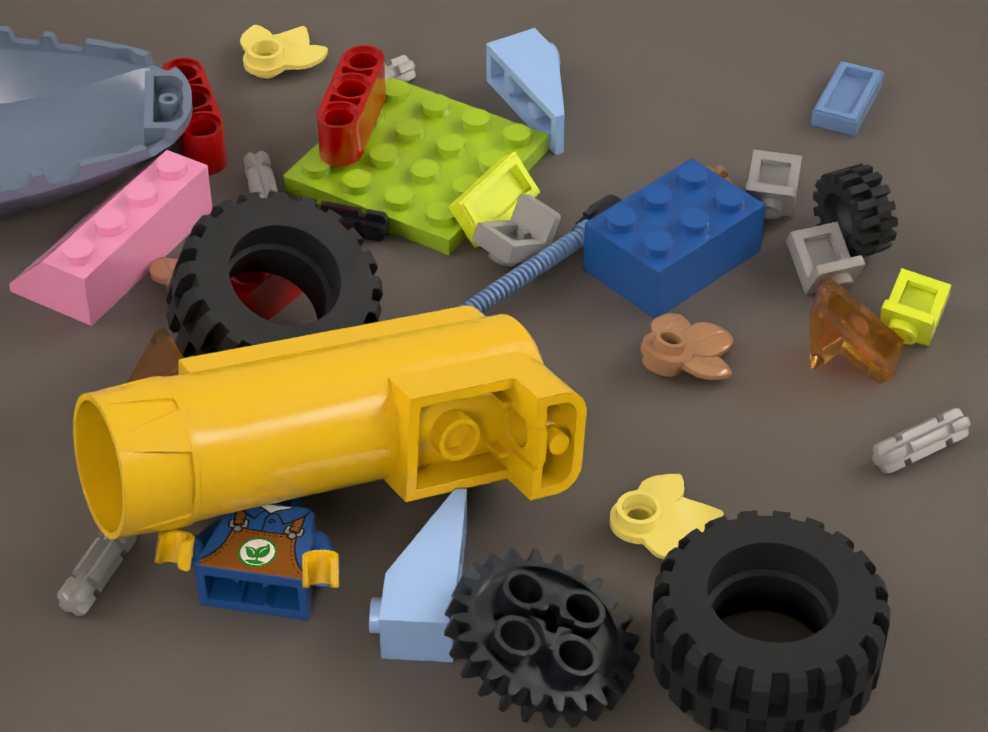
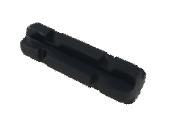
(372, 224)

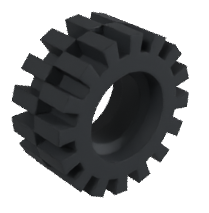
(859, 206)

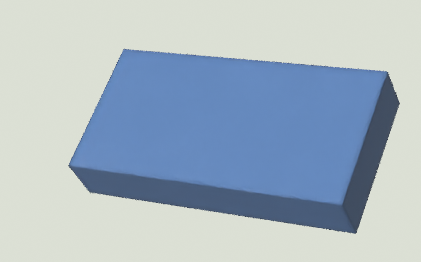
(847, 98)

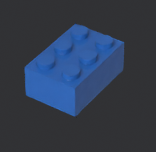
(673, 237)

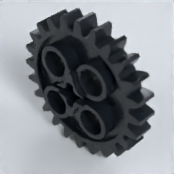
(541, 637)

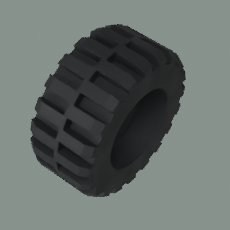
(277, 239)
(779, 569)

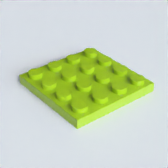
(418, 163)

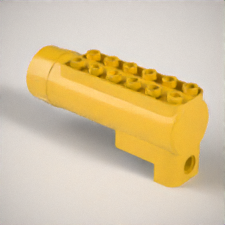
(396, 400)

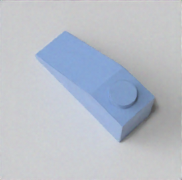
(528, 78)
(421, 588)

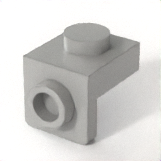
(774, 181)
(523, 236)
(821, 253)

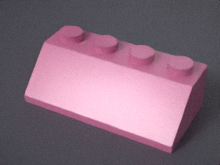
(119, 239)

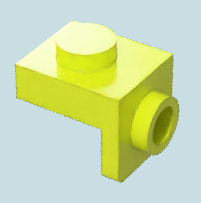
(915, 307)

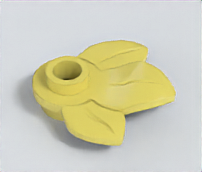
(272, 54)
(659, 514)

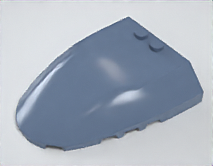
(80, 116)

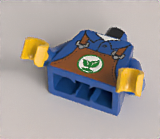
(257, 560)

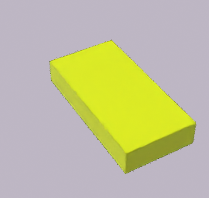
(493, 195)

